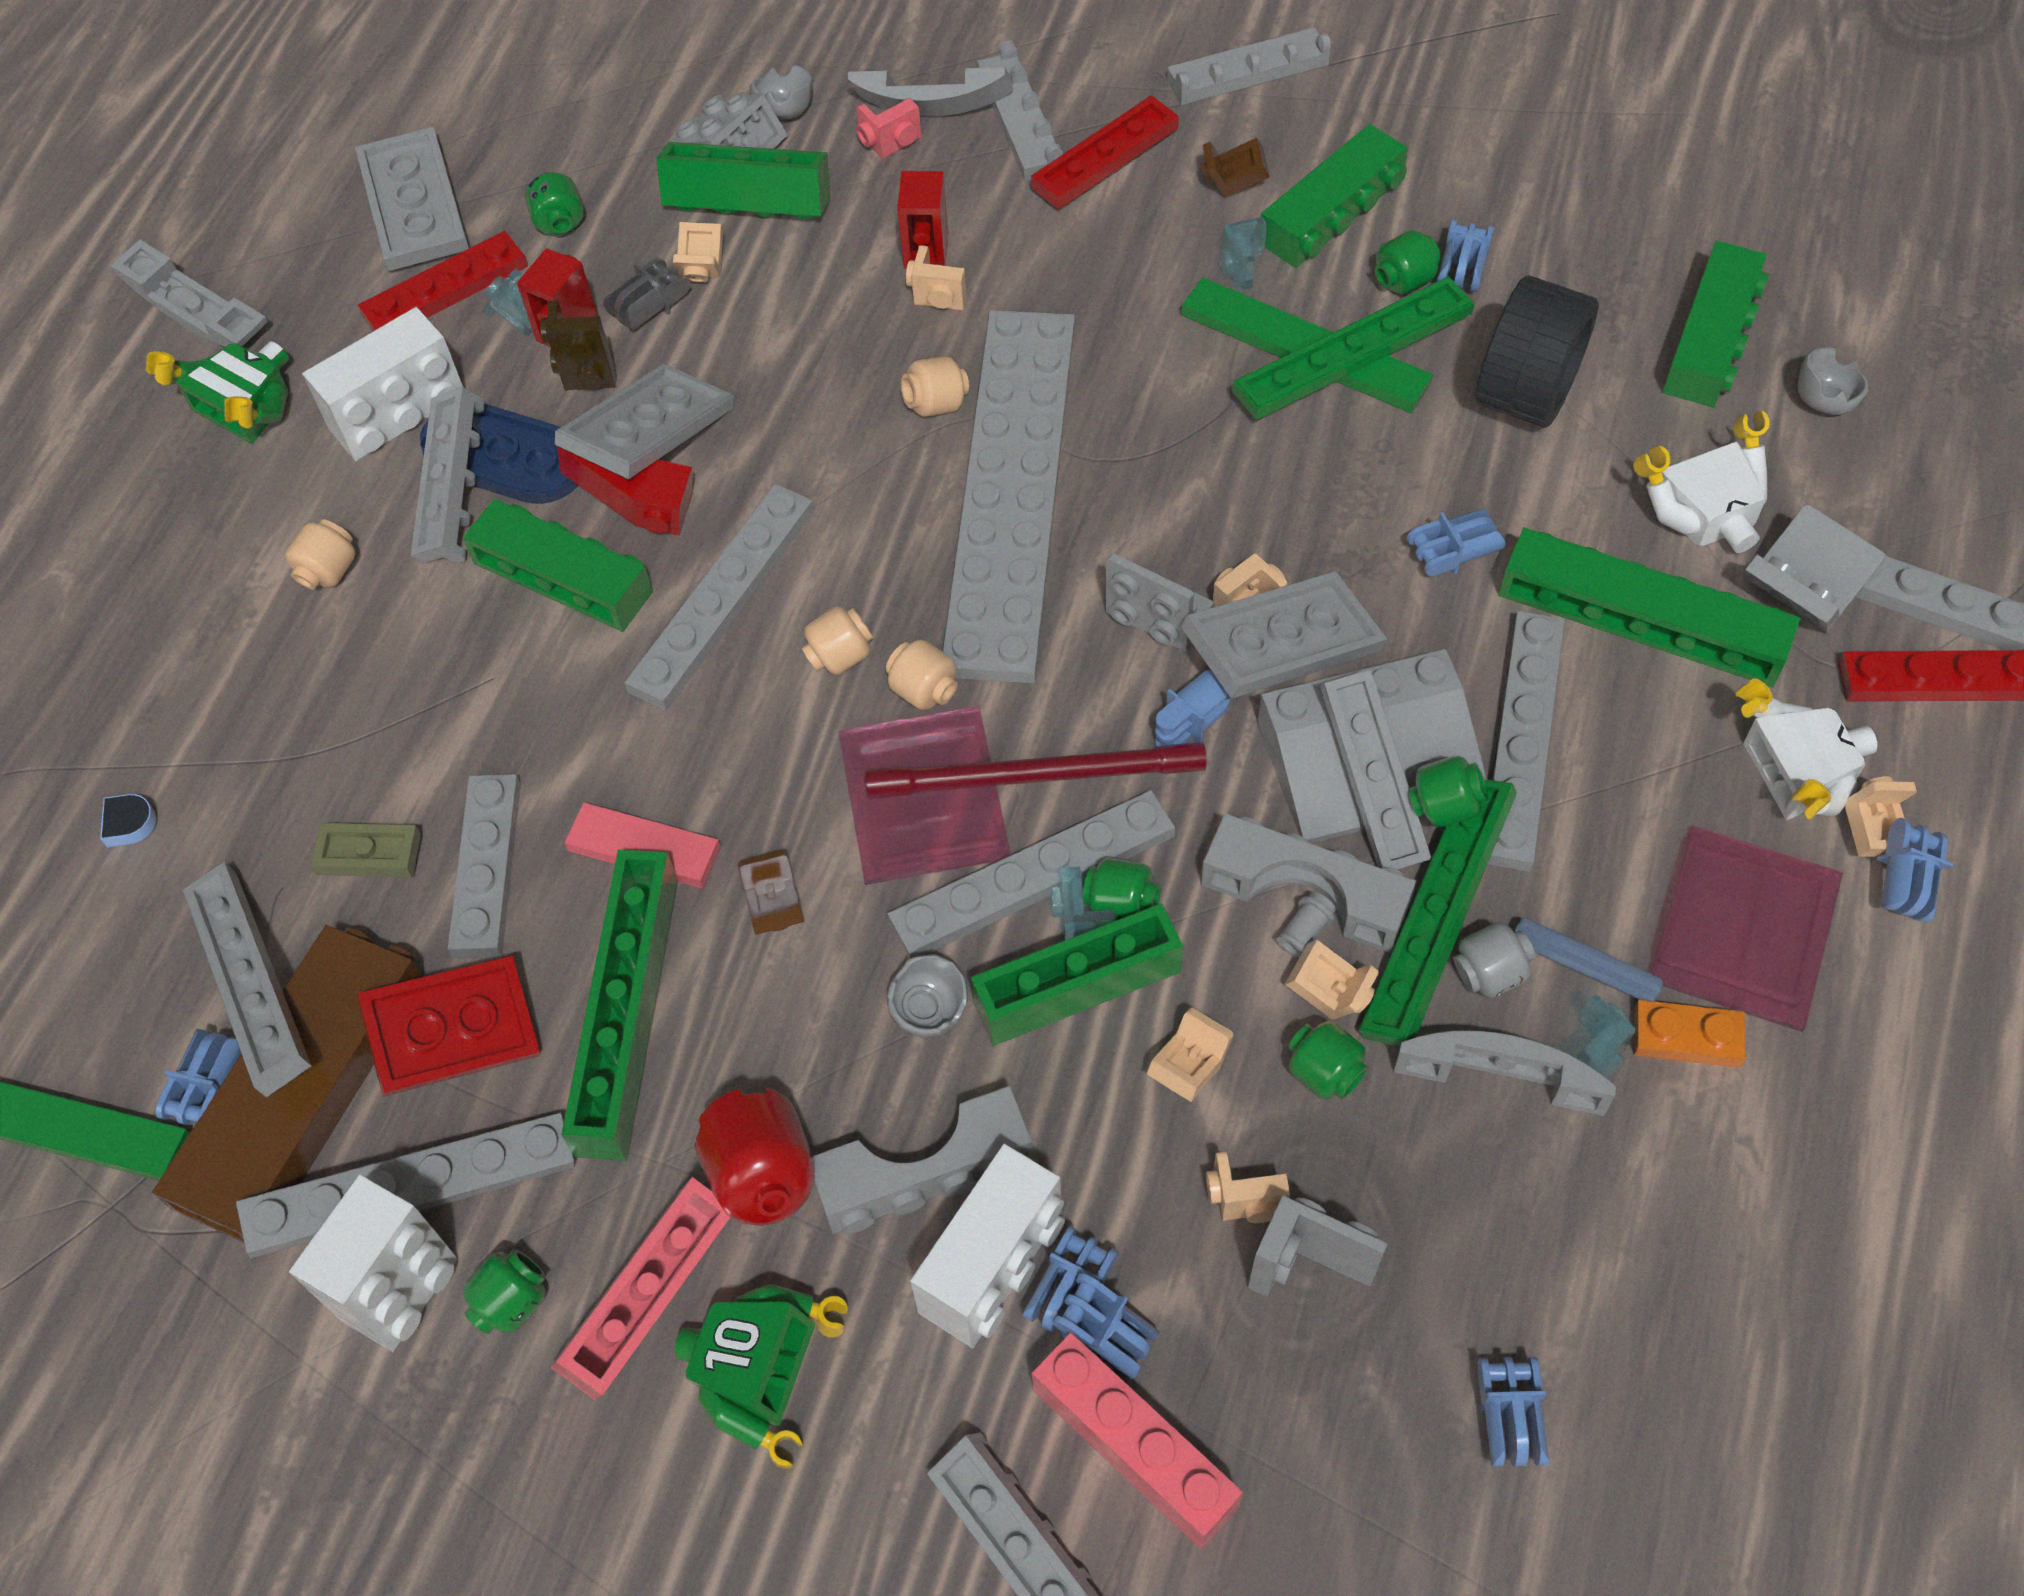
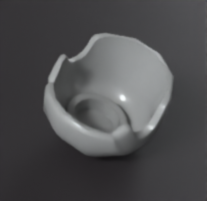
(785, 93)
(1830, 384)
(927, 996)

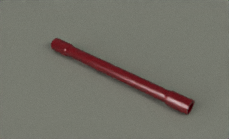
(908, 780)

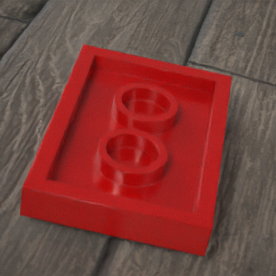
(447, 1025)

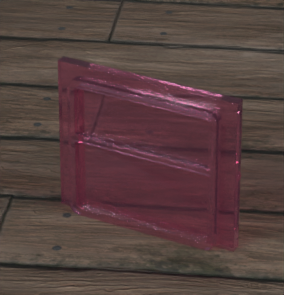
(931, 828)
(1747, 928)

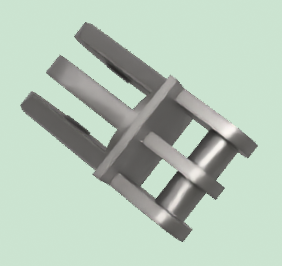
(646, 293)

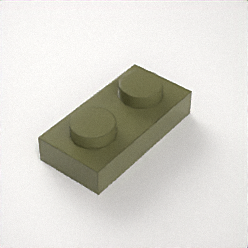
(365, 850)

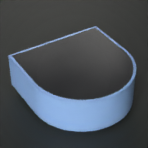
(126, 820)

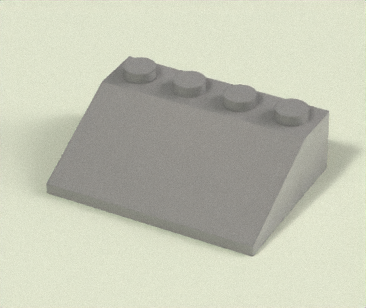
(1425, 718)

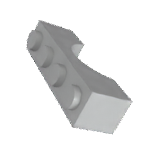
(1252, 858)
(863, 1187)

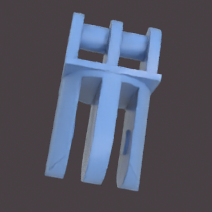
(1467, 249)
(1455, 540)
(1191, 710)
(1913, 870)
(198, 1076)
(1067, 1273)
(1107, 1325)
(1513, 1407)

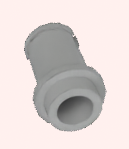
(1305, 926)

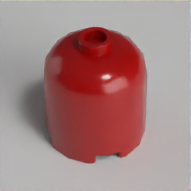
(755, 1156)

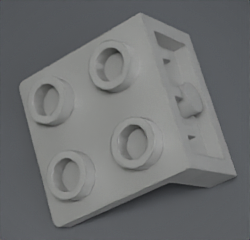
(734, 122)
(1815, 567)
(1150, 601)
(1307, 1230)

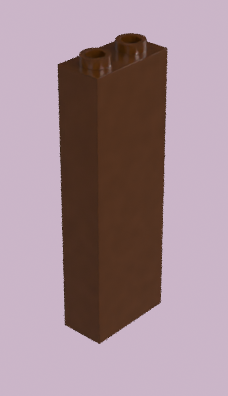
(269, 1143)

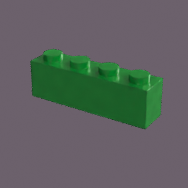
(743, 179)
(1334, 195)
(1715, 324)
(559, 564)
(1077, 974)

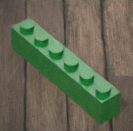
(1649, 607)
(620, 1007)

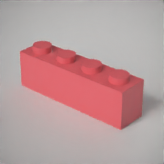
(641, 1290)
(1136, 1441)

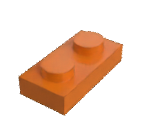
(1689, 1033)

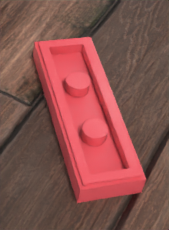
(603, 831)

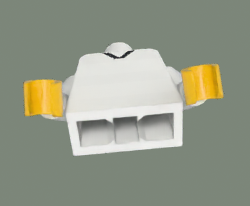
(1713, 492)
(1803, 753)

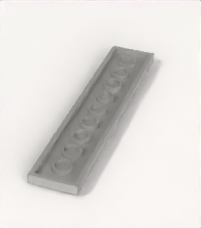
(1010, 497)

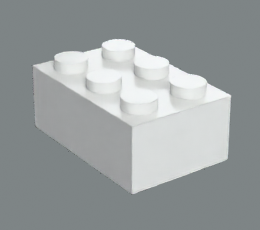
(383, 383)
(989, 1247)
(375, 1264)

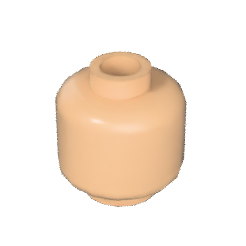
(934, 386)
(320, 554)
(837, 640)
(921, 674)

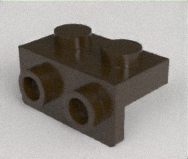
(578, 350)

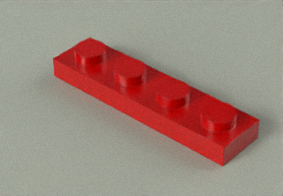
(1104, 152)
(446, 282)
(1932, 675)

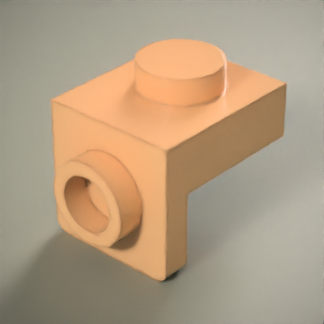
(699, 251)
(936, 284)
(1246, 580)
(1874, 811)
(1331, 981)
(1191, 1055)
(1244, 1198)

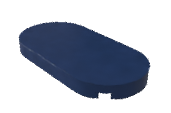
(515, 457)

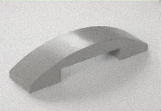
(980, 89)
(184, 299)
(1573, 1082)

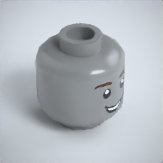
(1494, 960)

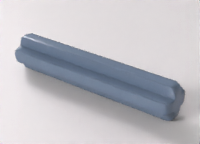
(1591, 961)

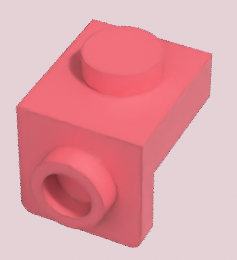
(890, 129)

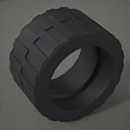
(1536, 350)

